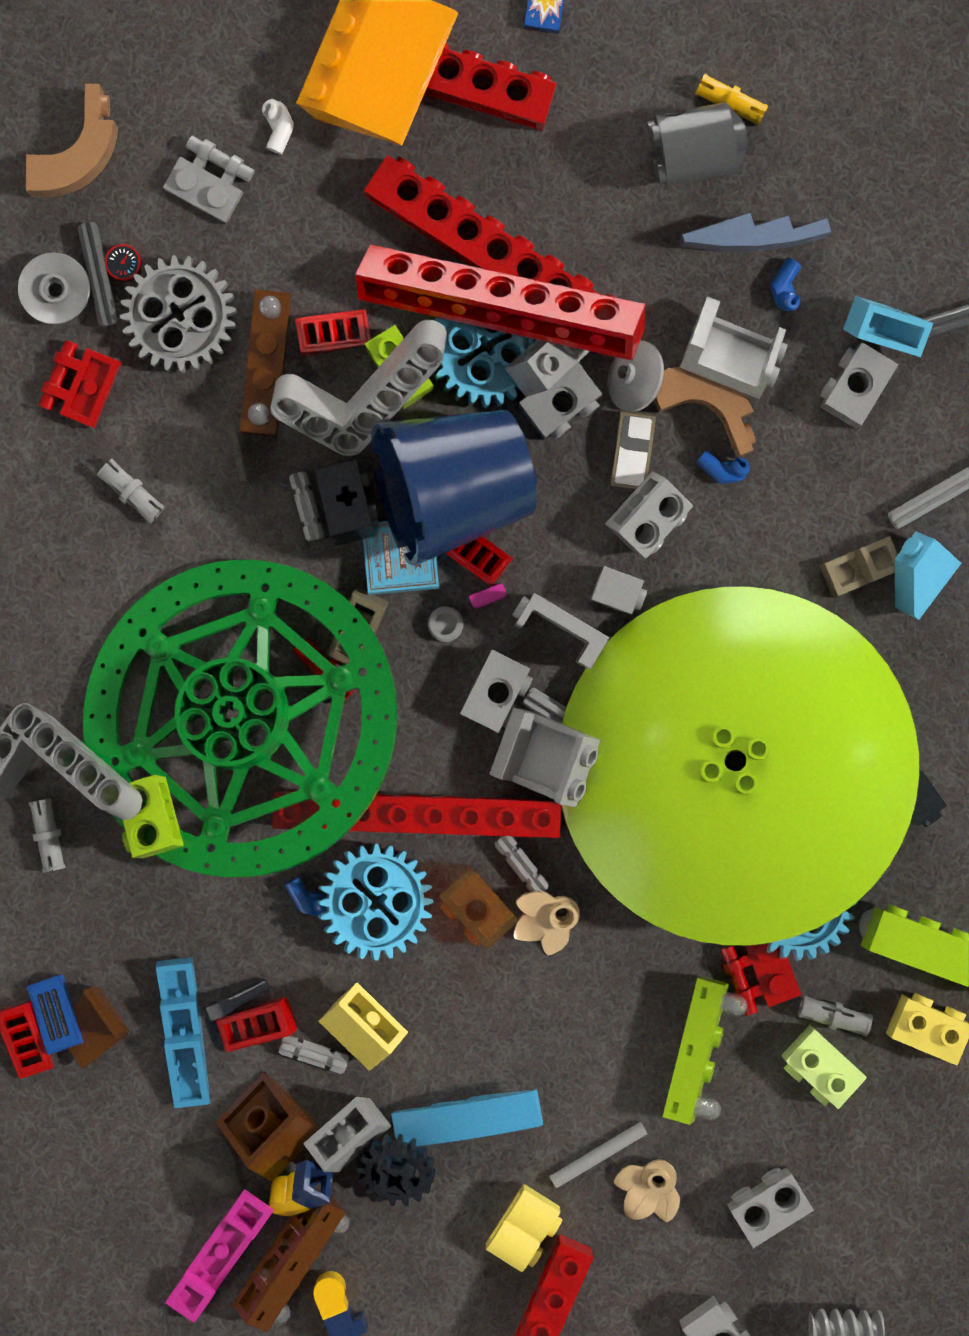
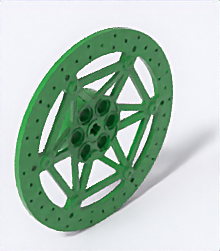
(246, 700)

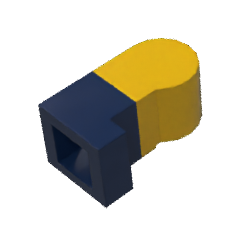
(296, 1192)
(334, 1306)

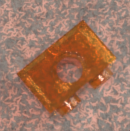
(492, 924)

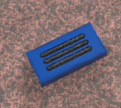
(55, 1014)

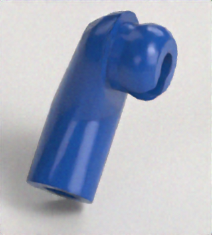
(782, 287)
(726, 471)
(304, 900)

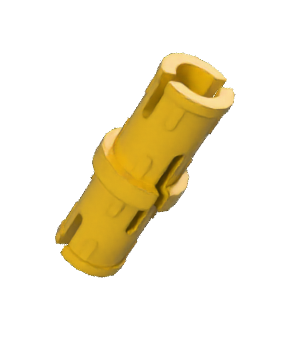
(739, 102)

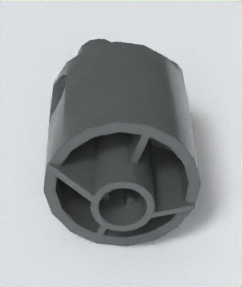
(697, 143)

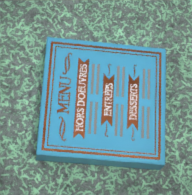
(388, 569)

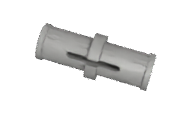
(130, 491)
(47, 835)
(835, 1015)

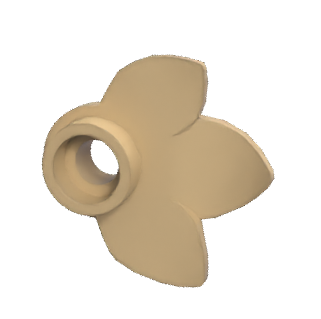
(542, 924)
(645, 1194)

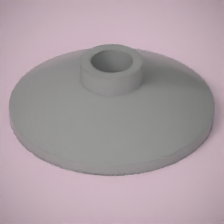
(37, 280)
(636, 382)

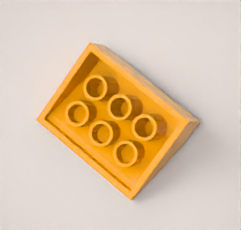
(376, 65)

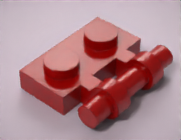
(89, 388)
(773, 975)

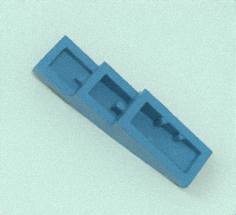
(183, 1032)
(469, 1118)

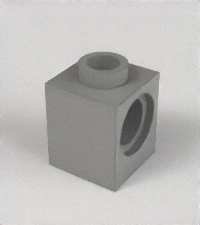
(618, 591)

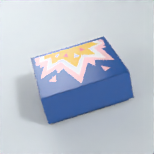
(544, 15)

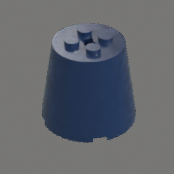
(452, 479)

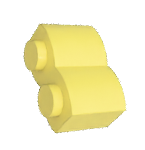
(524, 1228)

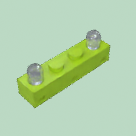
(693, 1060)

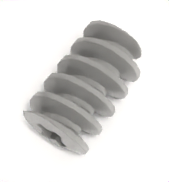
(846, 1326)

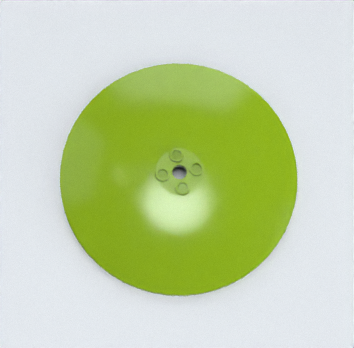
(821, 784)

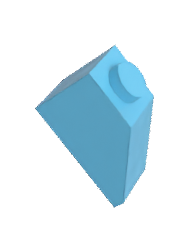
(887, 326)
(921, 573)

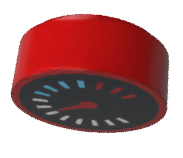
(123, 262)

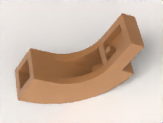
(83, 161)
(729, 404)

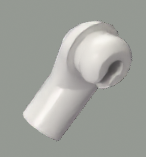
(281, 124)

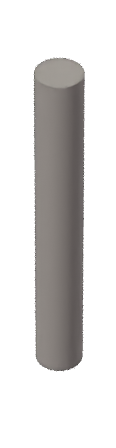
(598, 1155)

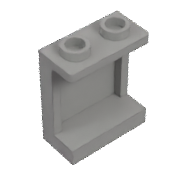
(733, 353)
(593, 638)
(545, 756)

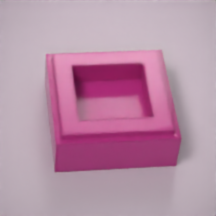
(488, 596)

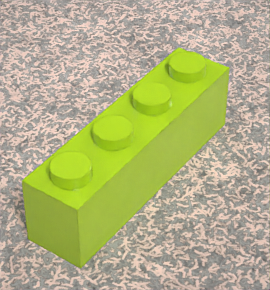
(919, 943)

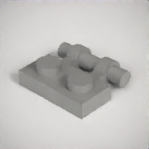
(202, 188)

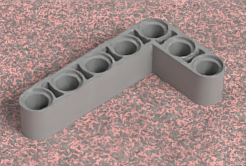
(349, 425)
(35, 733)

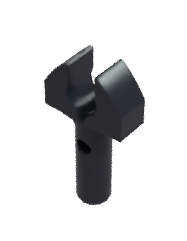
(227, 1004)

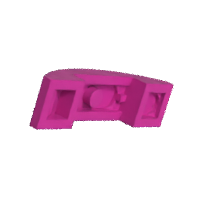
(219, 1255)

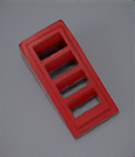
(318, 320)
(496, 571)
(284, 1016)
(7, 1032)

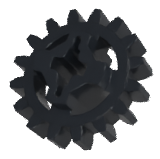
(396, 1170)

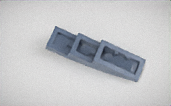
(743, 236)

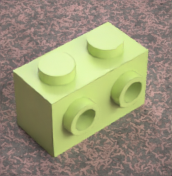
(823, 1067)

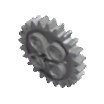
(160, 287)

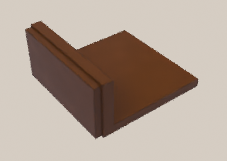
(99, 1026)

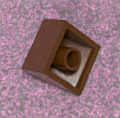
(267, 1127)

